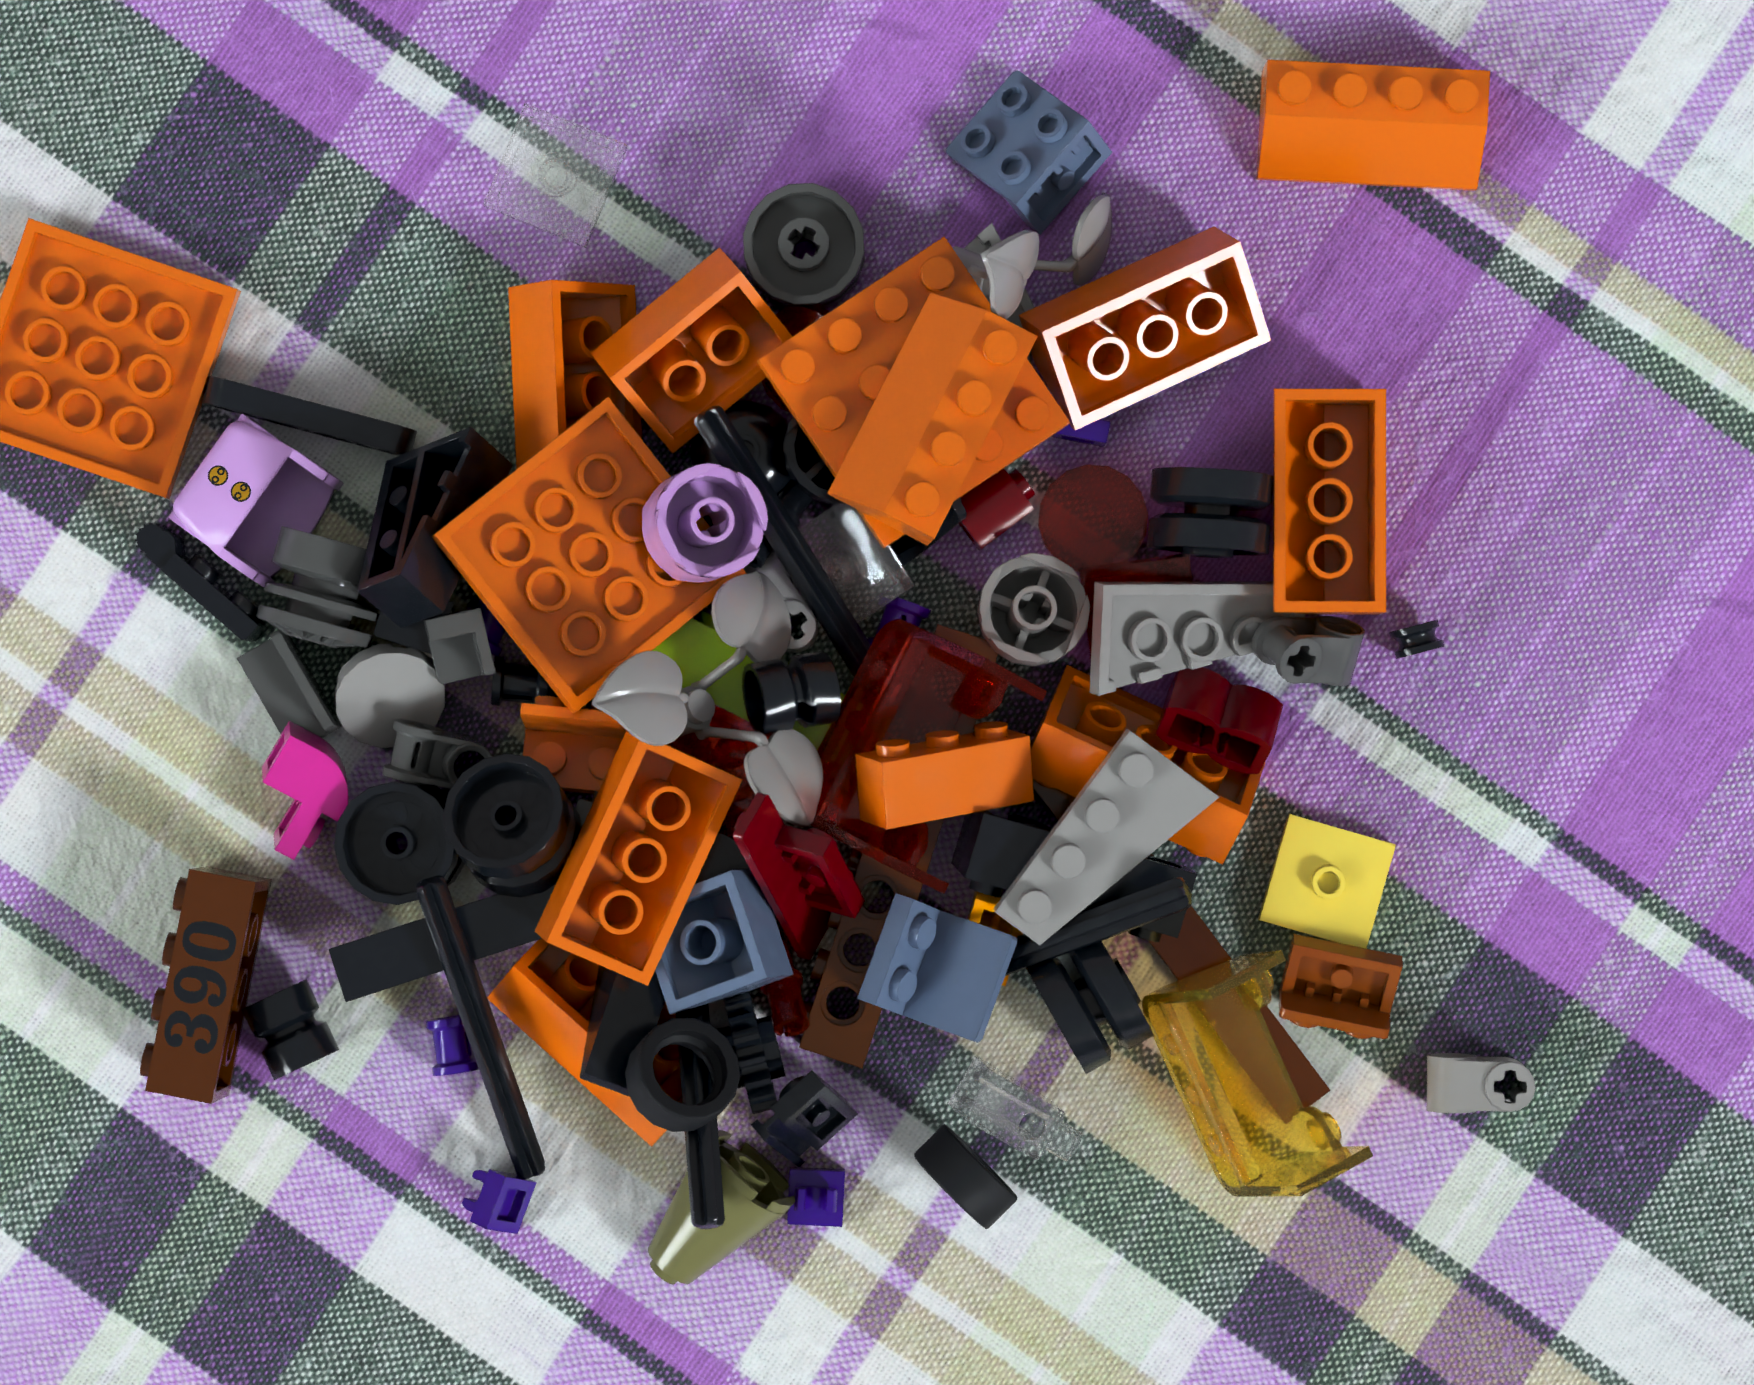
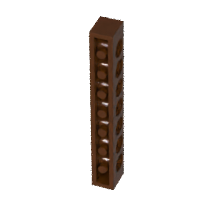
(850, 1037)

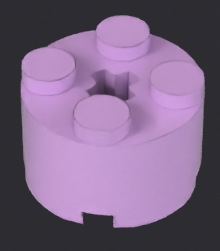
(724, 548)

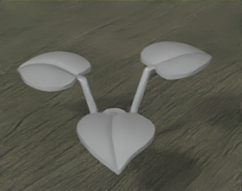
(1007, 265)
(652, 706)

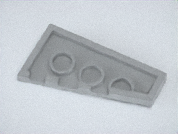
(1171, 627)
(1108, 829)

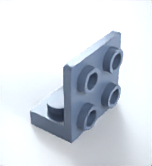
(1030, 149)
(937, 968)

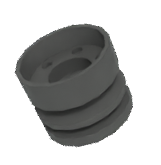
(321, 591)

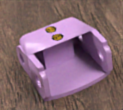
(246, 494)

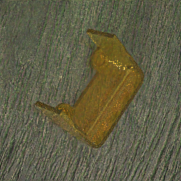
(1238, 1084)

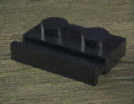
(805, 1117)

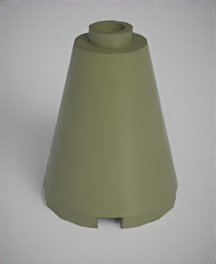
(751, 1203)

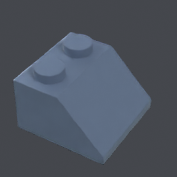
(722, 944)

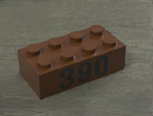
(206, 984)

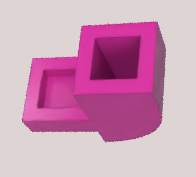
(316, 780)

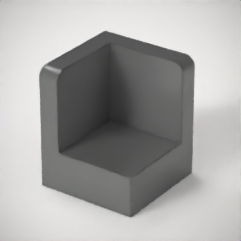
(459, 646)

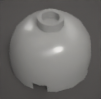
(1033, 609)

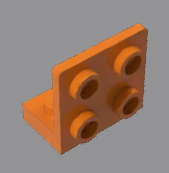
(570, 744)

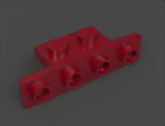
(797, 873)

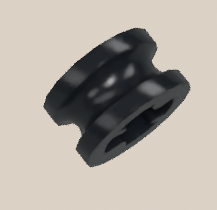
(1416, 639)

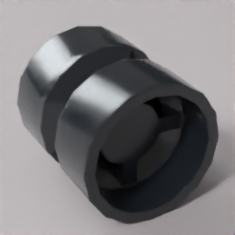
(798, 692)
(290, 1029)

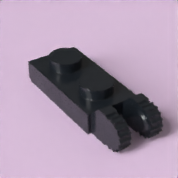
(199, 580)

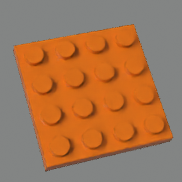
(106, 356)
(842, 360)
(567, 558)

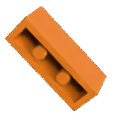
(944, 775)

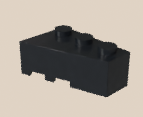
(418, 495)

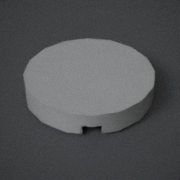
(384, 687)

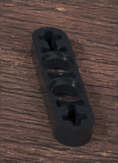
(309, 416)

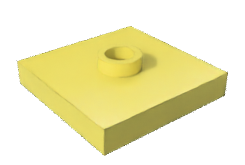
(1326, 882)

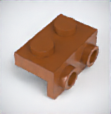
(1339, 987)

